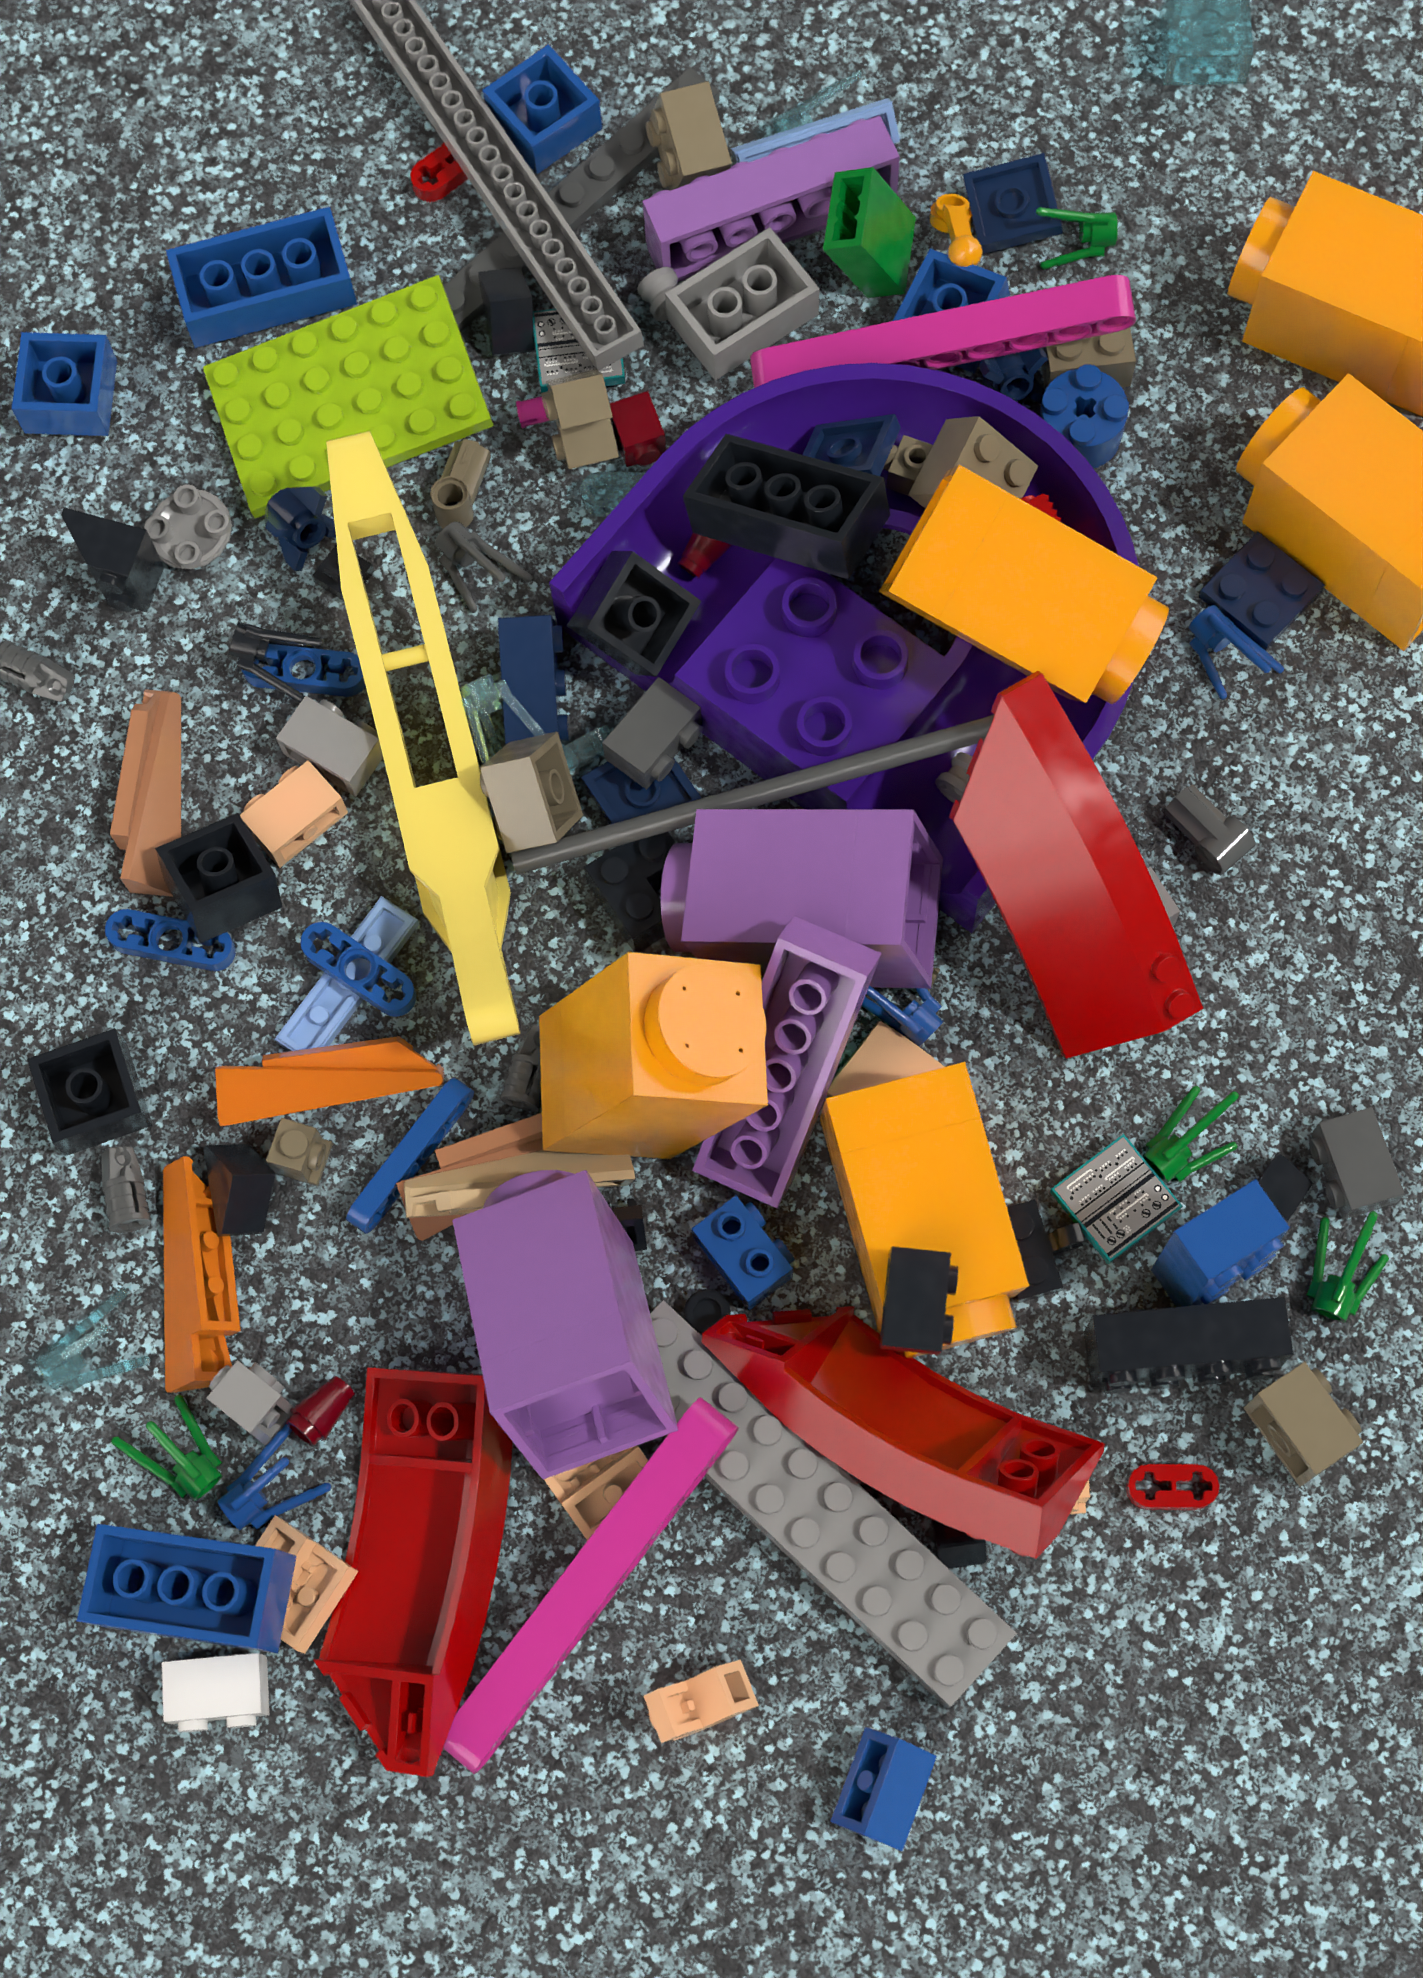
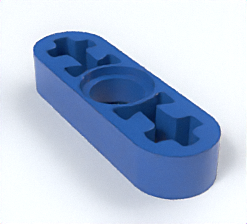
(336, 661)
(339, 940)
(136, 944)

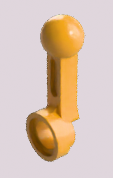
(953, 216)

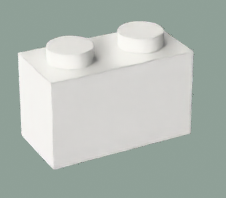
(215, 1690)

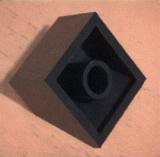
(118, 558)

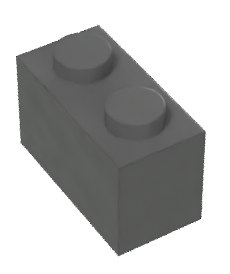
(653, 734)
(1356, 1163)

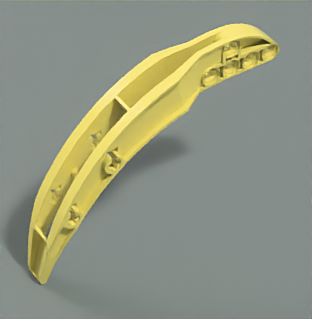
(444, 823)

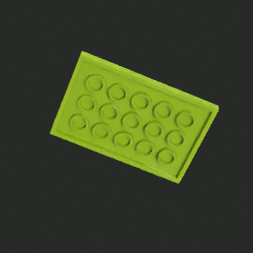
(373, 368)

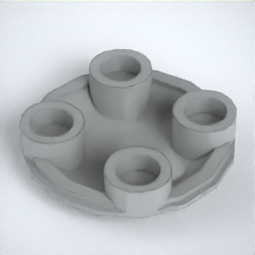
(189, 528)

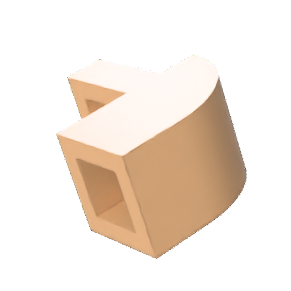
(700, 1701)

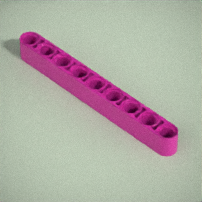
(964, 332)
(588, 1584)

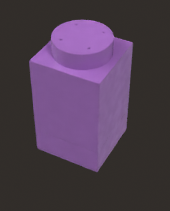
(841, 869)
(562, 1322)

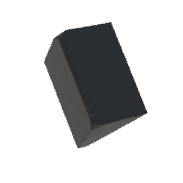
(1284, 1185)
(956, 1547)

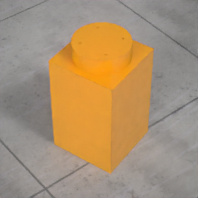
(1338, 288)
(1345, 500)
(1027, 589)
(652, 1056)
(925, 1179)

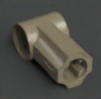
(460, 483)

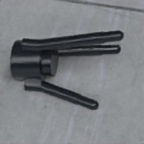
(253, 643)

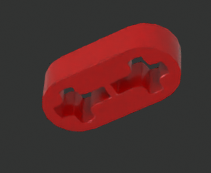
(437, 164)
(1172, 1475)

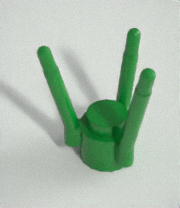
(1095, 229)
(1170, 1155)
(1335, 1295)
(194, 1473)

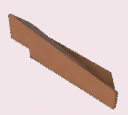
(149, 791)
(501, 1143)

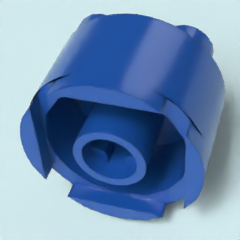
(1087, 411)

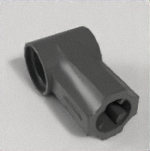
(1216, 838)

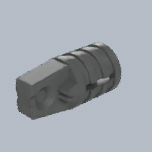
(34, 672)
(523, 1082)
(124, 1190)

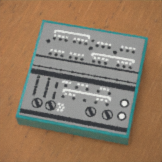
(561, 353)
(1116, 1199)

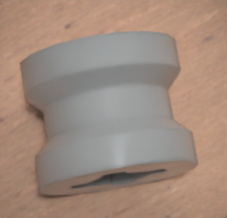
(653, 290)
(955, 780)

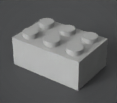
(742, 303)

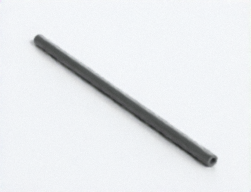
(754, 794)

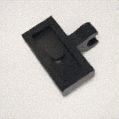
(1038, 1249)

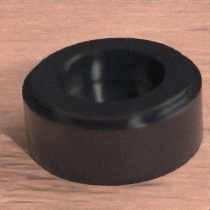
(705, 1309)

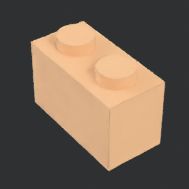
(293, 813)

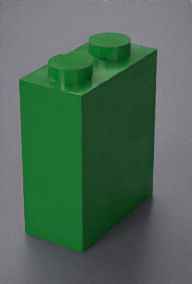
(869, 232)

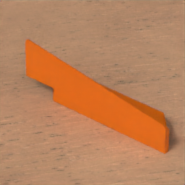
(321, 1079)
(197, 1283)

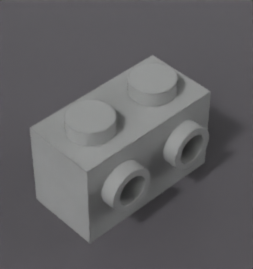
(334, 746)
(251, 1399)

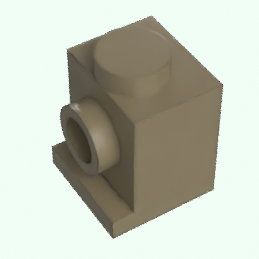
(905, 464)
(299, 1152)

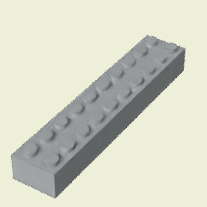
(835, 1527)

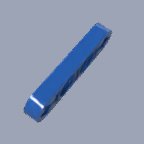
(410, 1155)

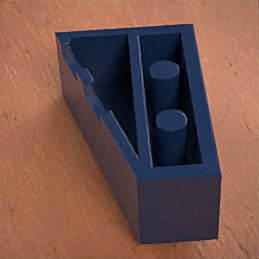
(531, 672)

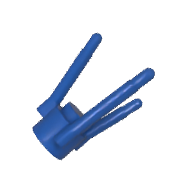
(1217, 632)
(914, 1022)
(245, 1499)

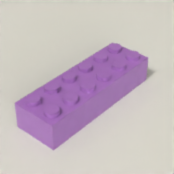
(779, 191)
(809, 1010)

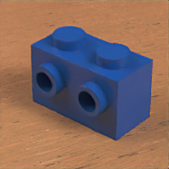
(743, 1251)
(883, 1788)

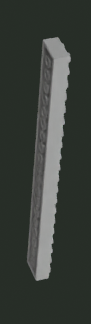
(503, 180)

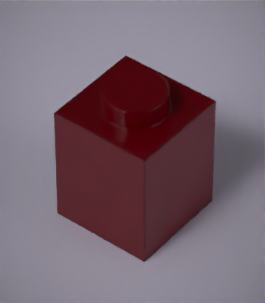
(637, 430)

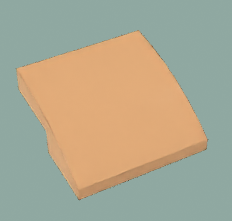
(881, 1059)
(596, 1487)
(316, 1583)

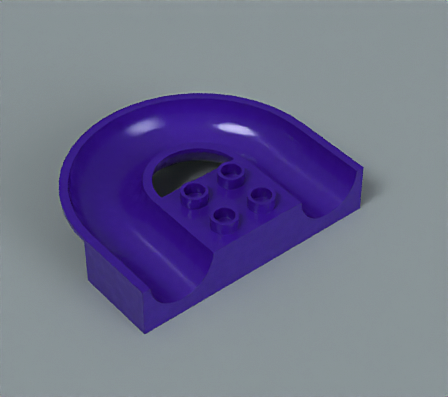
(800, 663)

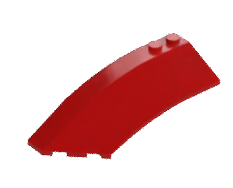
(1070, 879)
(909, 1427)
(425, 1560)

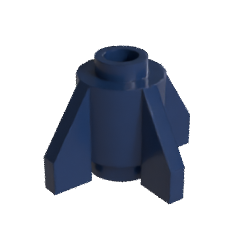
(1015, 374)
(298, 522)

